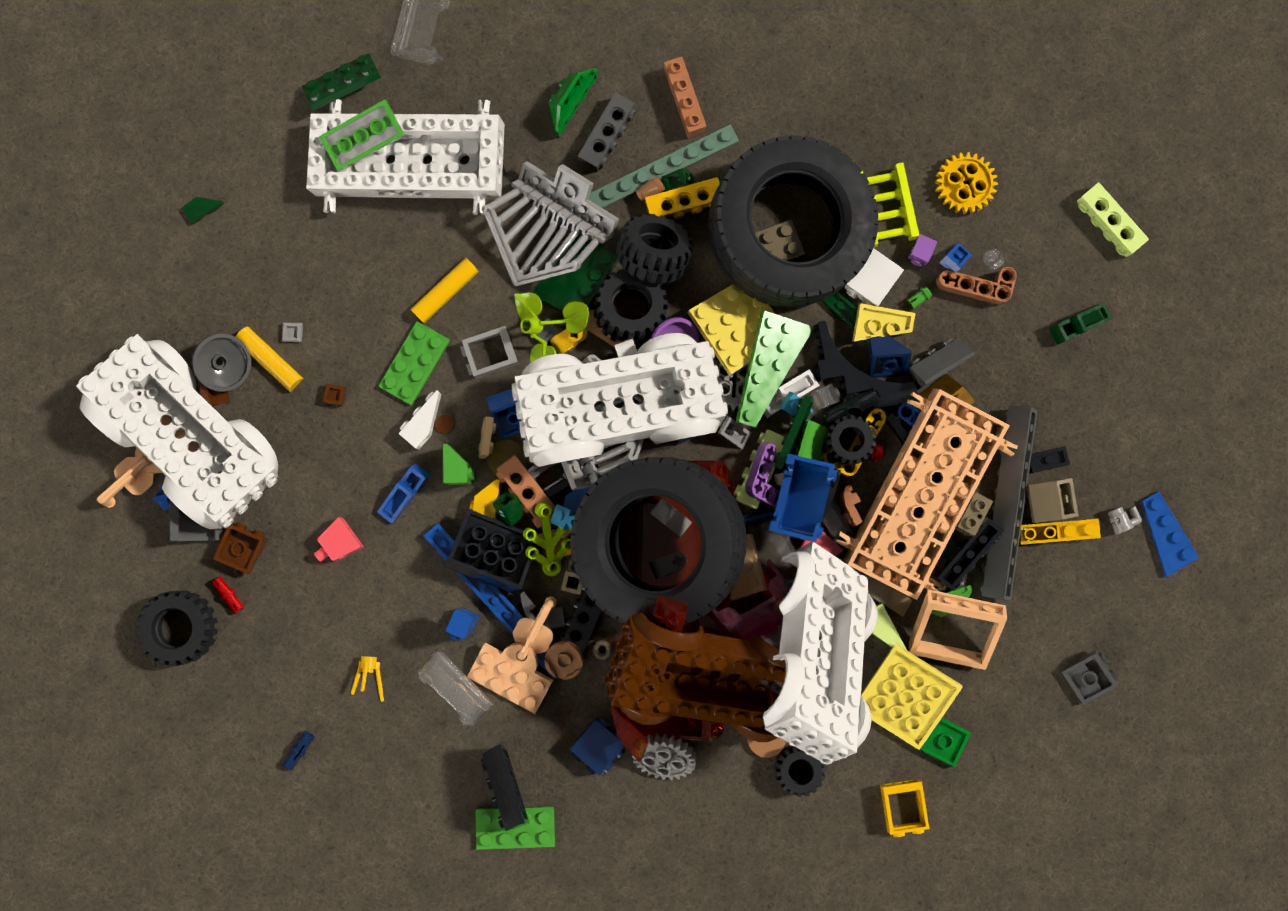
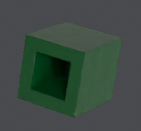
(508, 508)

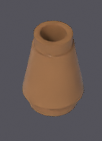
(652, 187)

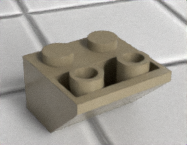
(1052, 500)

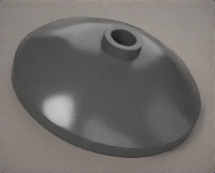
(234, 362)

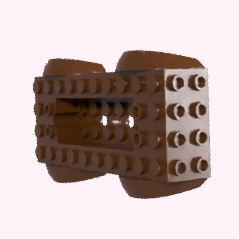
(655, 681)

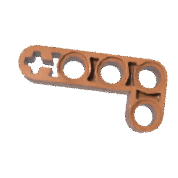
(973, 285)

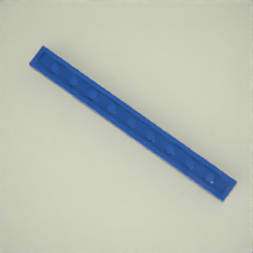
(490, 595)

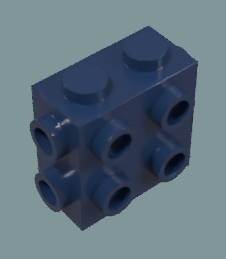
(598, 747)

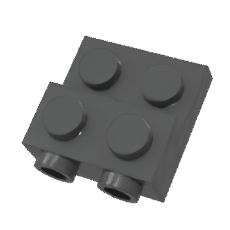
(1091, 677)

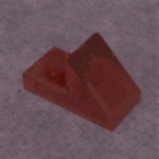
(671, 612)

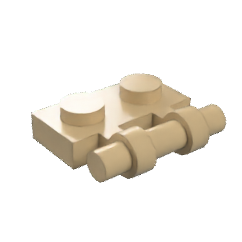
(487, 429)

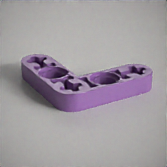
(761, 484)

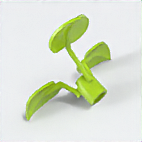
(530, 306)

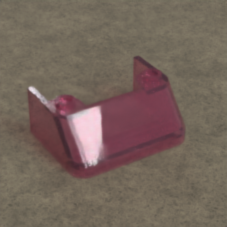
(760, 621)

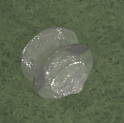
(993, 259)

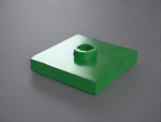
(946, 742)

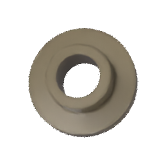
(597, 654)

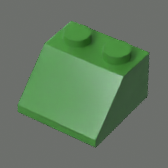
(812, 441)
(455, 468)

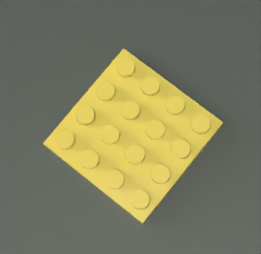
(729, 325)
(909, 696)

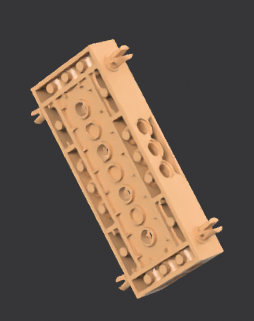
(911, 486)

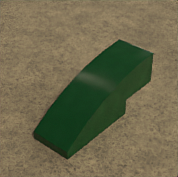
(1080, 323)

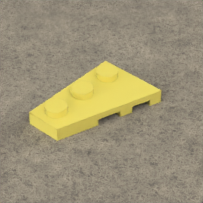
(881, 321)

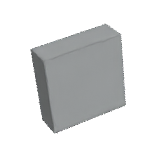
(292, 332)

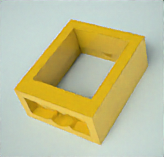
(900, 787)

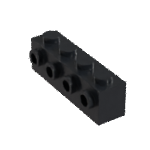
(967, 554)

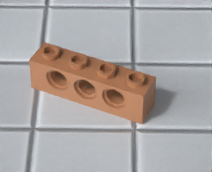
(685, 97)
(514, 465)

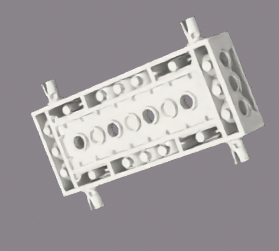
(438, 135)

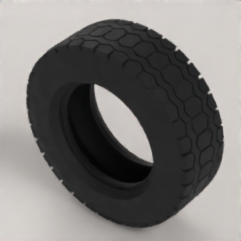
(833, 181)
(598, 528)

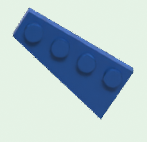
(1170, 540)

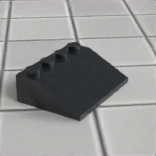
(491, 552)
(505, 788)

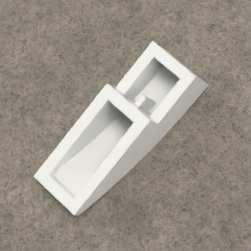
(800, 386)

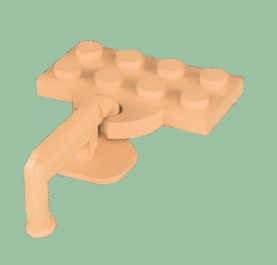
(137, 472)
(510, 671)

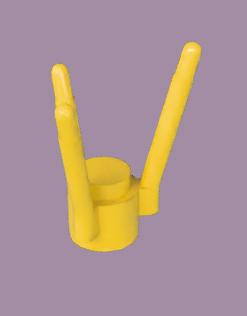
(368, 665)

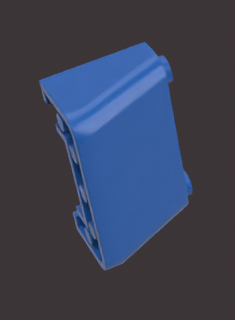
(803, 498)

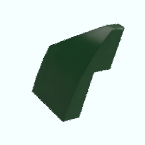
(200, 207)

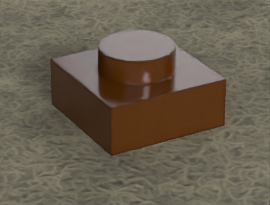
(334, 394)

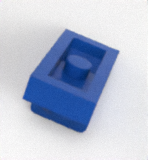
(956, 258)

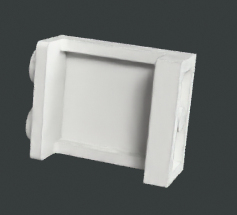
(874, 279)

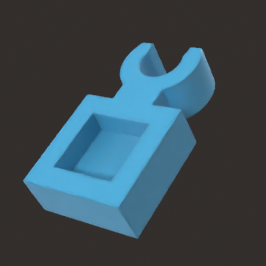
(790, 404)
(563, 517)

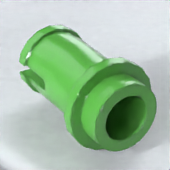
(919, 297)

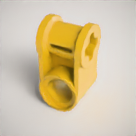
(567, 341)

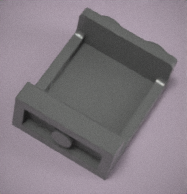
(185, 529)

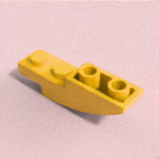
(1060, 531)

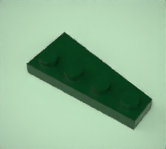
(804, 406)

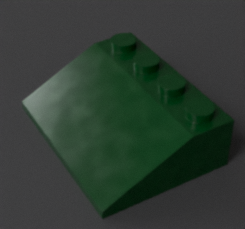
(579, 284)

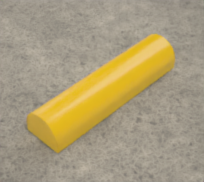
(444, 290)
(269, 359)

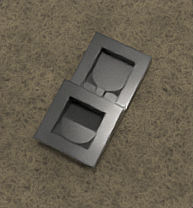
(528, 605)

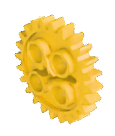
(950, 190)

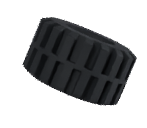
(861, 428)
(803, 787)

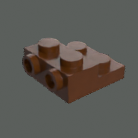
(240, 547)

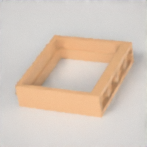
(960, 606)

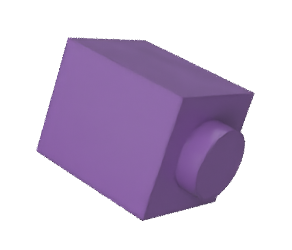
(922, 250)

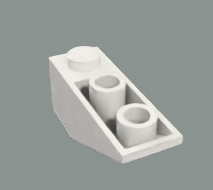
(420, 427)

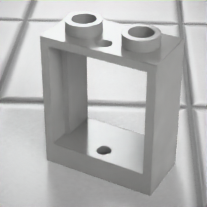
(471, 367)

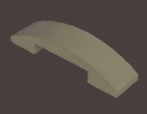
(887, 595)

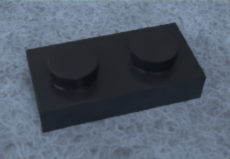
(1049, 459)

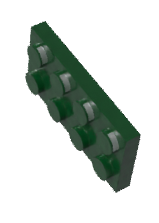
(341, 81)

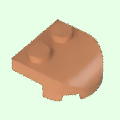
(847, 503)

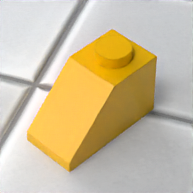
(483, 500)

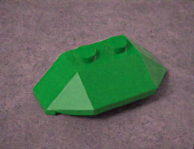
(569, 97)

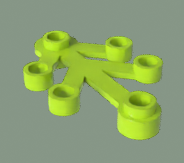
(548, 543)

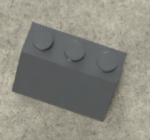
(939, 362)

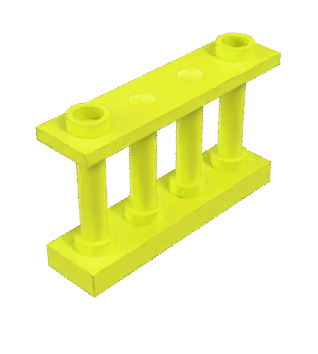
(905, 211)

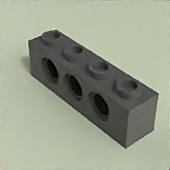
(617, 105)

